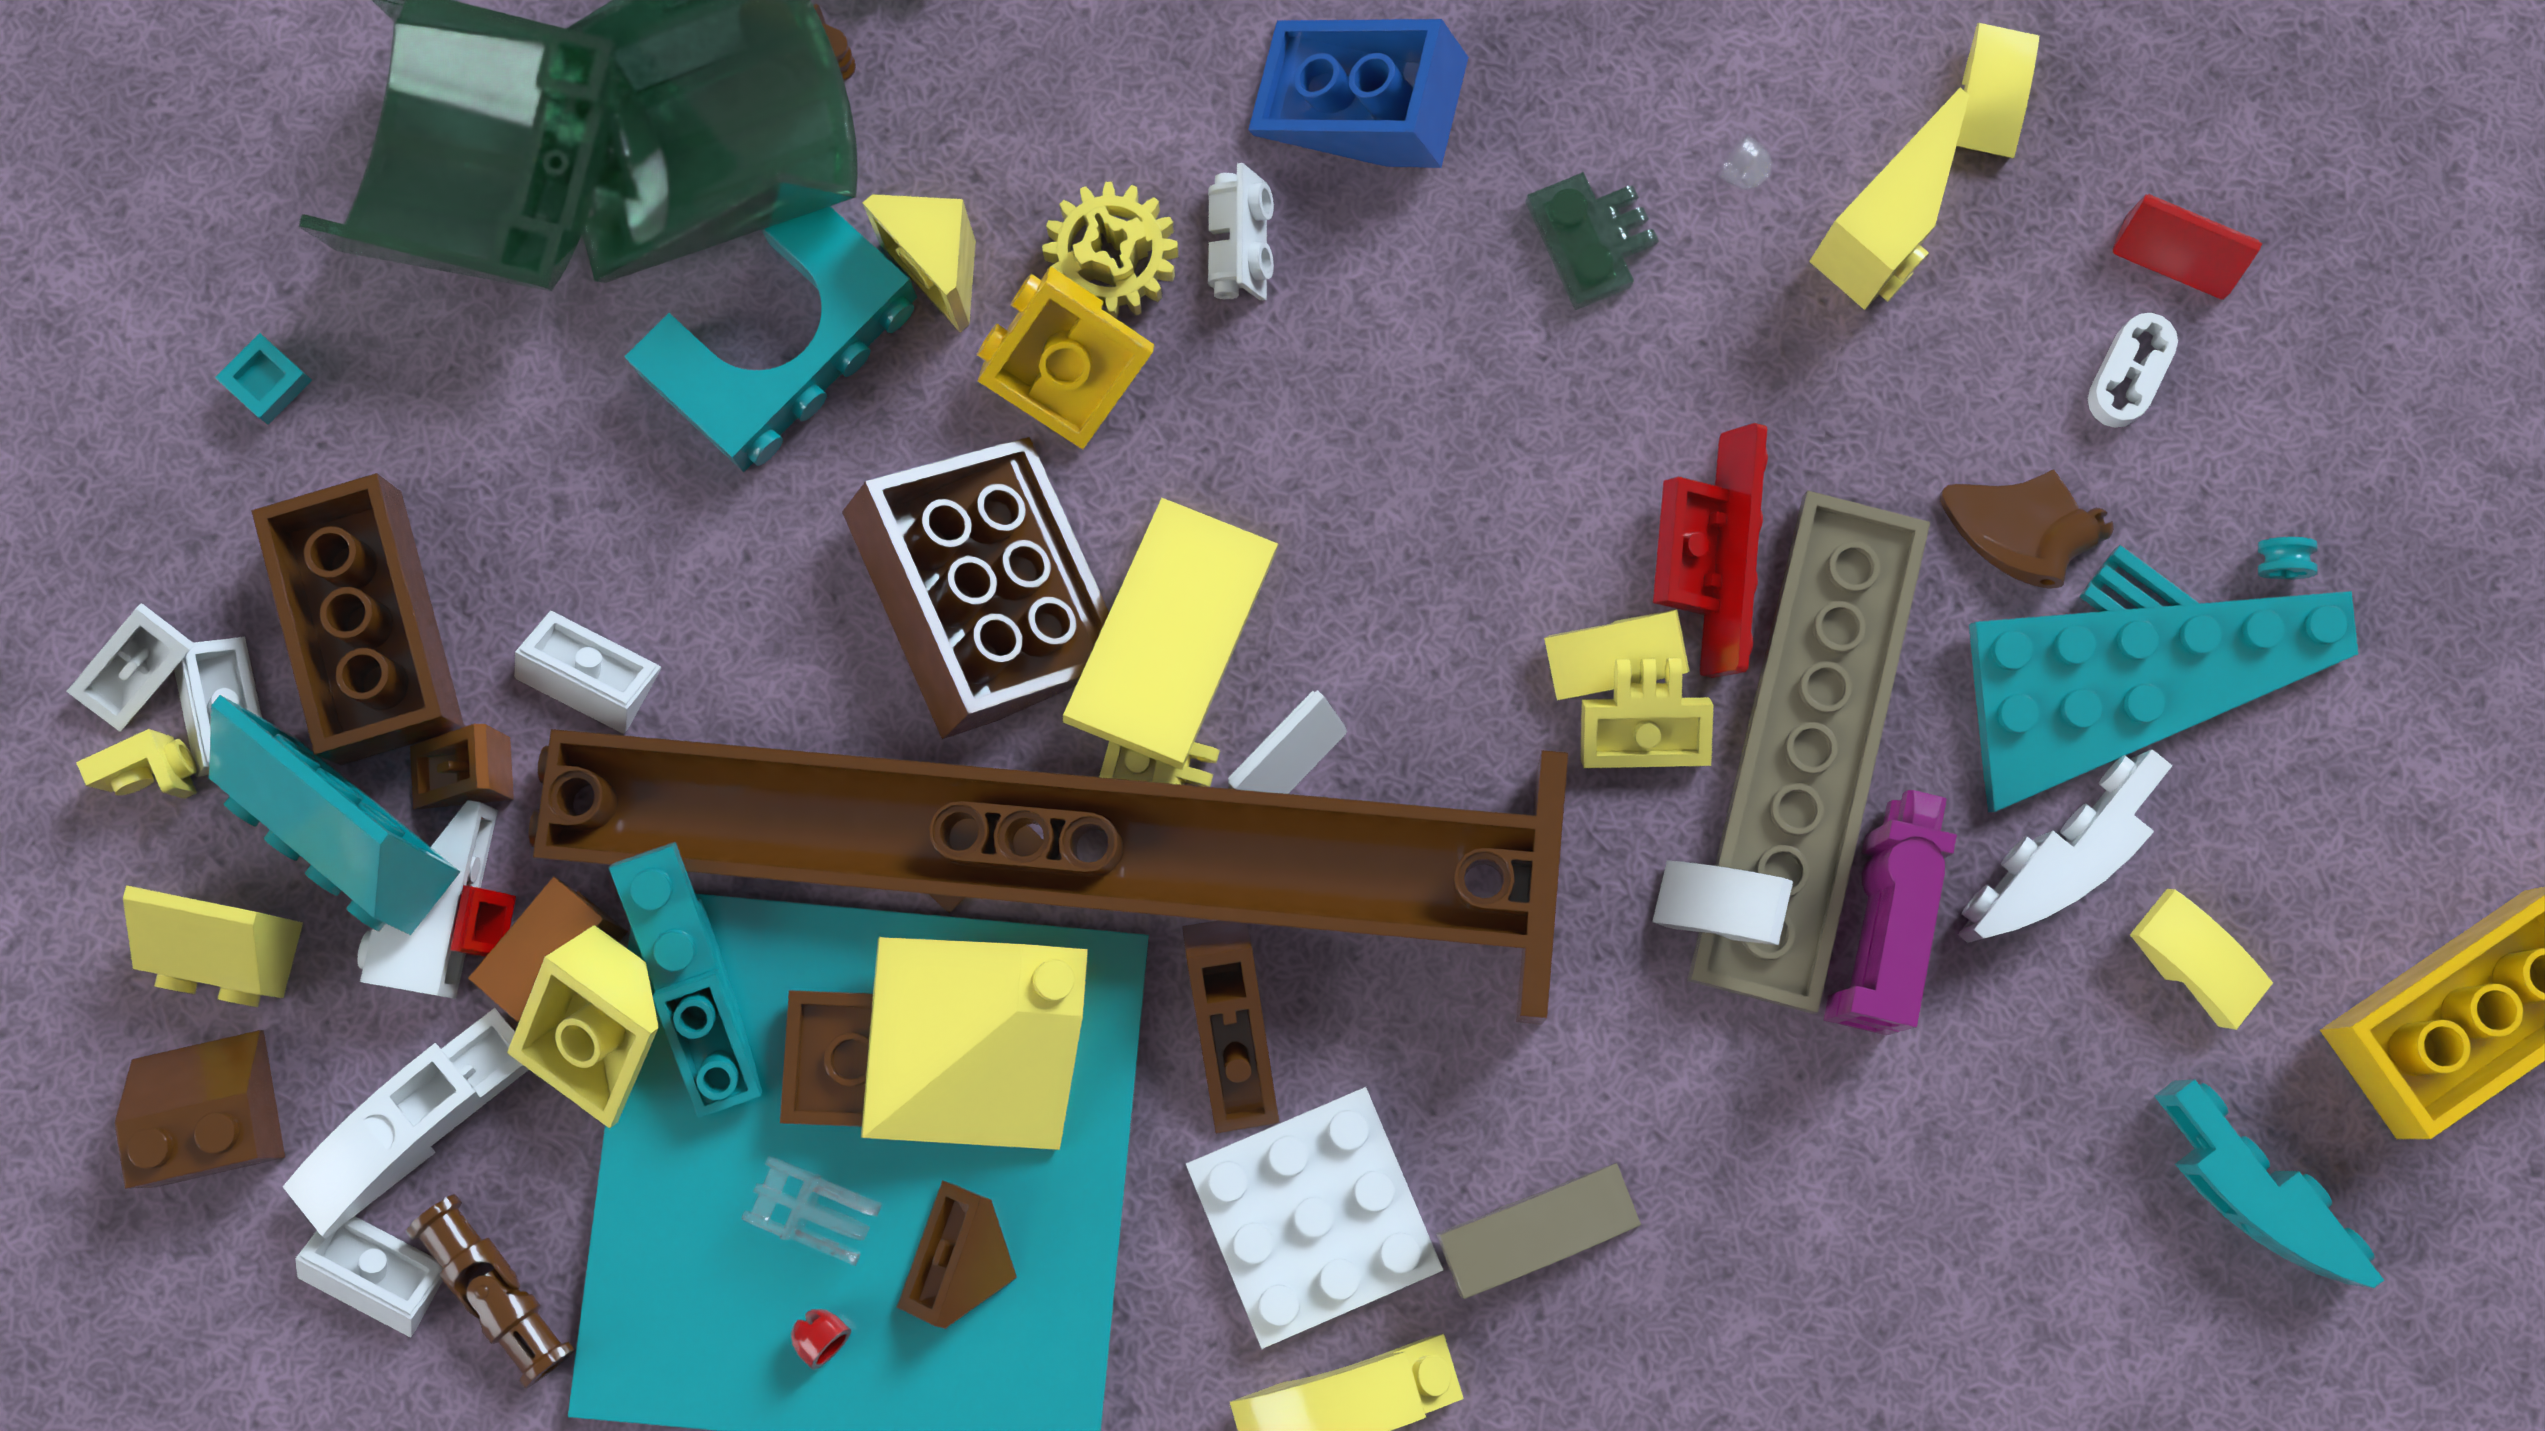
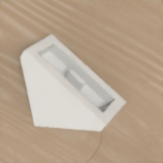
(130, 667)

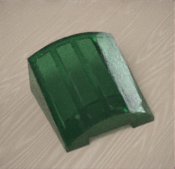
(715, 127)
(481, 145)

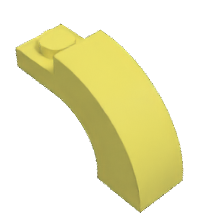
(1359, 1397)

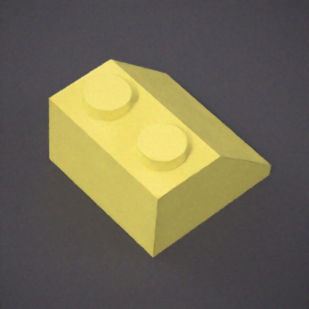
(209, 944)
(589, 1023)

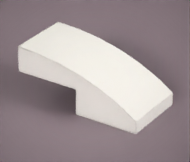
(1723, 902)

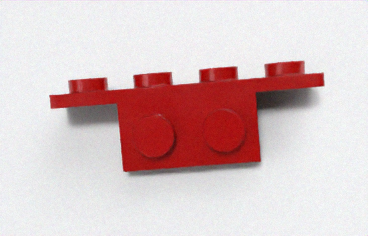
(1712, 549)

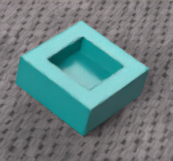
(263, 379)

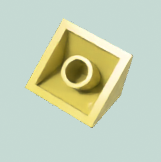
(931, 245)

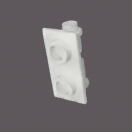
(1241, 207)

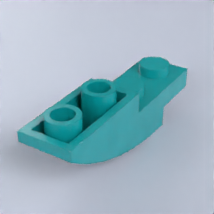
(688, 979)
(2278, 1209)

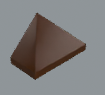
(958, 1258)

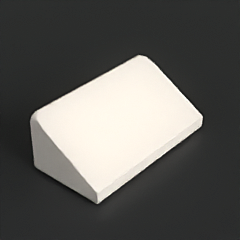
(585, 671)
(202, 676)
(1291, 748)
(372, 1273)

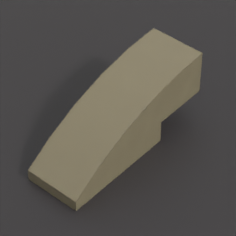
(1538, 1230)

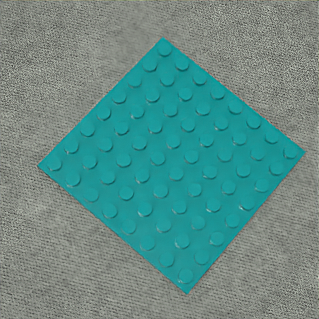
(699, 1307)

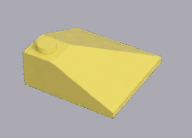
(972, 1042)

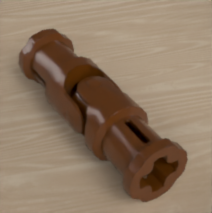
(494, 1298)

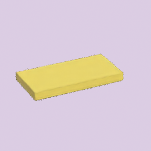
(1170, 634)

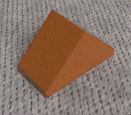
(461, 767)

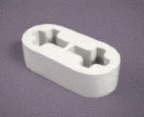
(2145, 376)

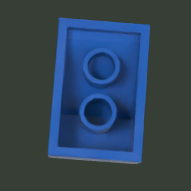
(1362, 89)

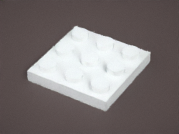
(1314, 1217)

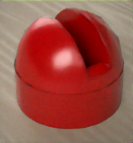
(819, 1337)

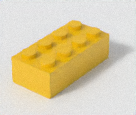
(2452, 1023)

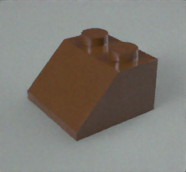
(198, 1112)

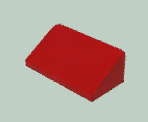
(2185, 246)

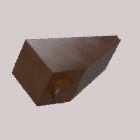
(1230, 1025)

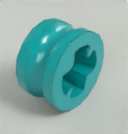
(2287, 558)

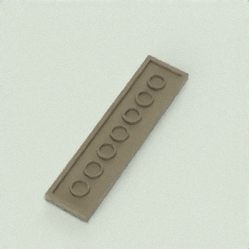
(1815, 739)

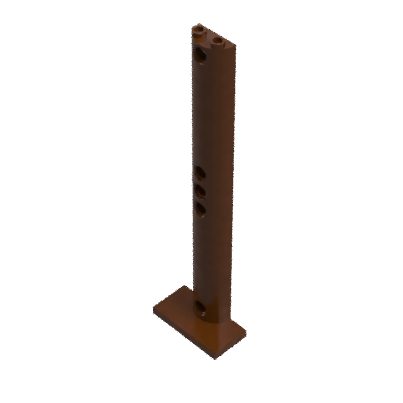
(1167, 851)

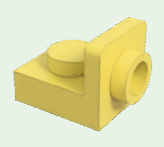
(131, 762)

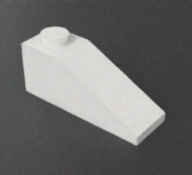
(424, 958)

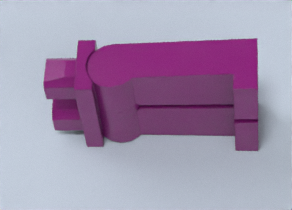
(1899, 917)

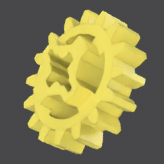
(1131, 237)

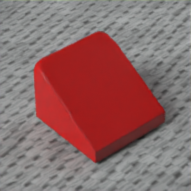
(481, 920)

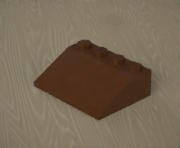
(979, 582)

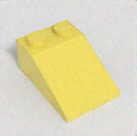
(1881, 232)

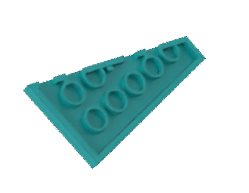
(2105, 683)

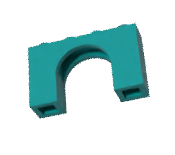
(750, 409)

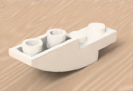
(2056, 872)
(401, 1123)

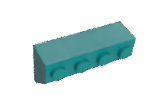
(324, 820)

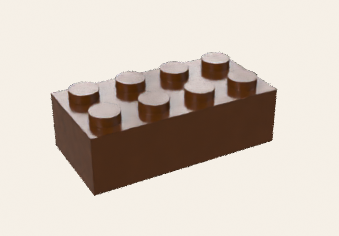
(357, 619)

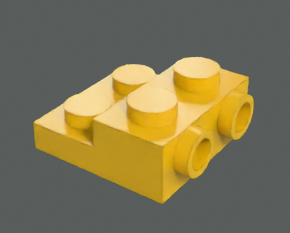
(1062, 357)

